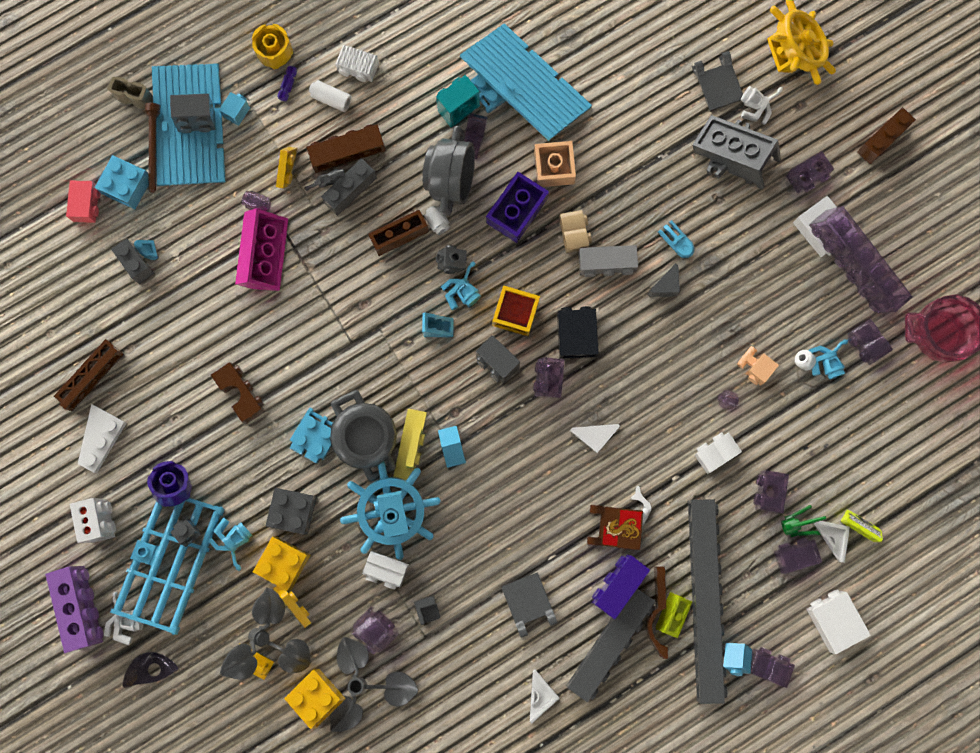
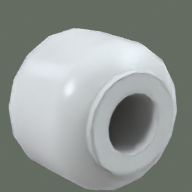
(805, 360)

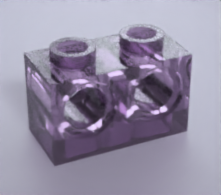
(808, 170)

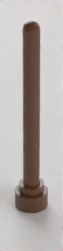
(153, 112)

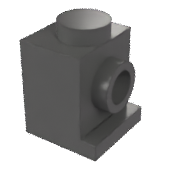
(185, 532)

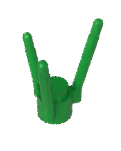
(792, 526)

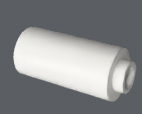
(330, 95)

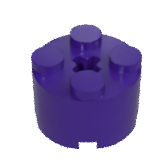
(171, 494)

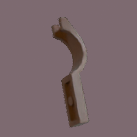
(660, 604)

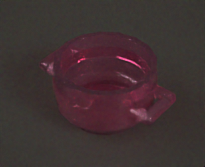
(946, 328)

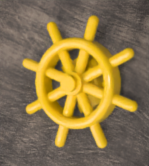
(799, 43)

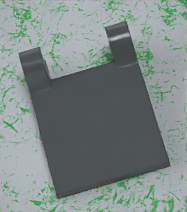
(719, 84)
(528, 602)

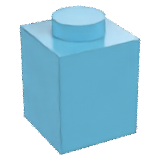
(234, 108)
(737, 658)

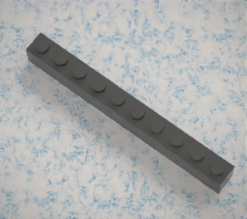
(706, 602)

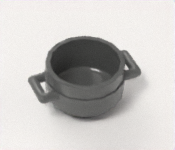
(449, 170)
(363, 435)

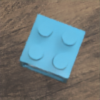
(123, 182)

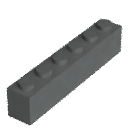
(609, 646)

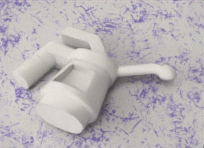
(755, 99)
(122, 623)

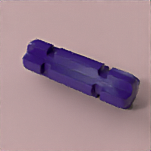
(287, 83)

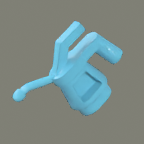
(467, 292)
(831, 363)
(235, 538)

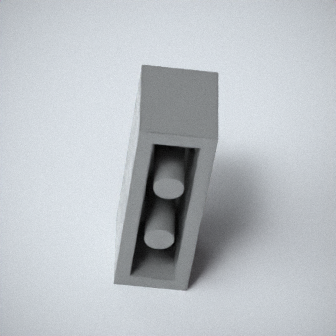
(608, 260)

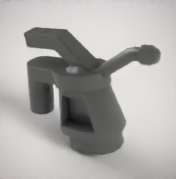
(327, 179)

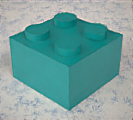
(458, 100)

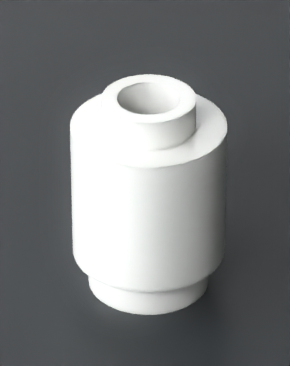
(437, 220)

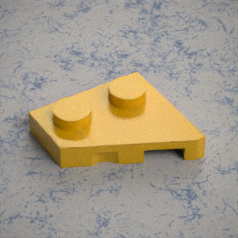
(285, 166)
(290, 601)

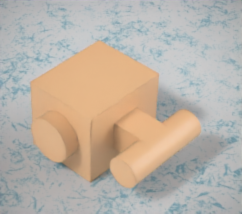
(760, 368)

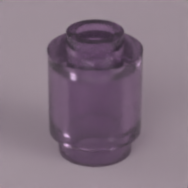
(254, 200)

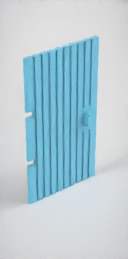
(526, 81)
(193, 155)

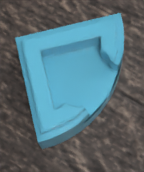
(146, 248)

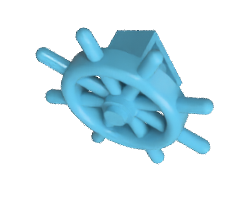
(391, 510)

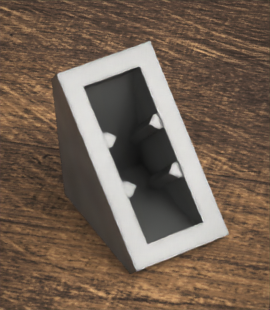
(668, 285)

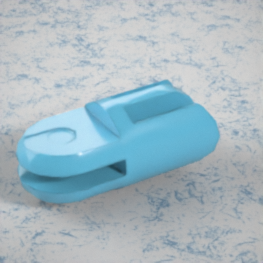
(681, 243)

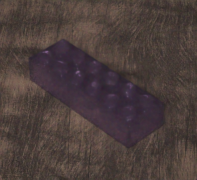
(860, 260)

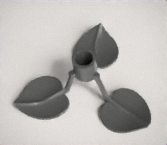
(354, 655)
(240, 661)

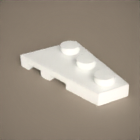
(99, 438)

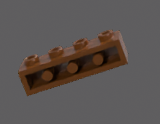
(346, 148)

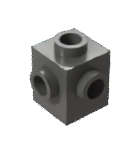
(451, 259)

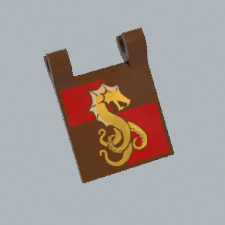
(618, 527)

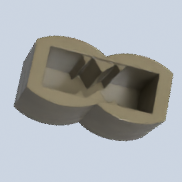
(130, 92)

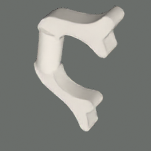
(647, 507)

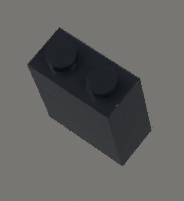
(577, 333)

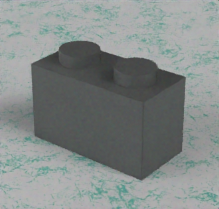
(132, 261)

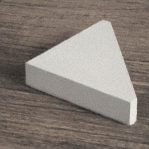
(595, 436)
(836, 538)
(541, 696)

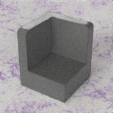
(427, 609)

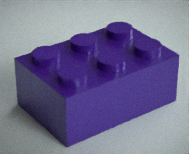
(517, 207)
(620, 585)

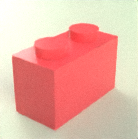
(82, 201)

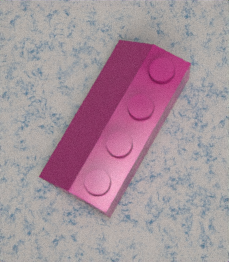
(261, 250)

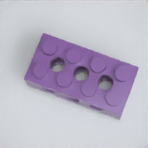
(69, 608)

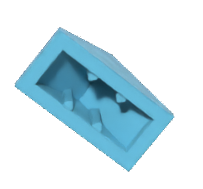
(437, 325)
(451, 446)

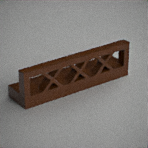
(91, 377)

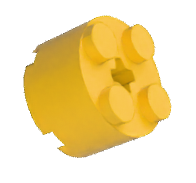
(272, 45)

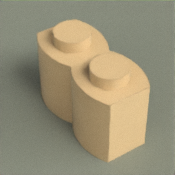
(574, 231)

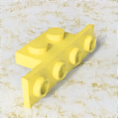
(410, 443)

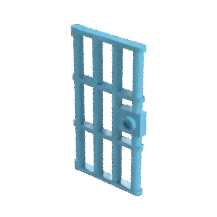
(153, 556)

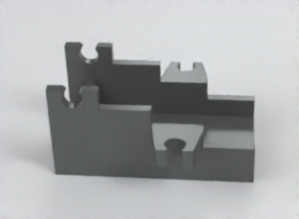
(736, 149)

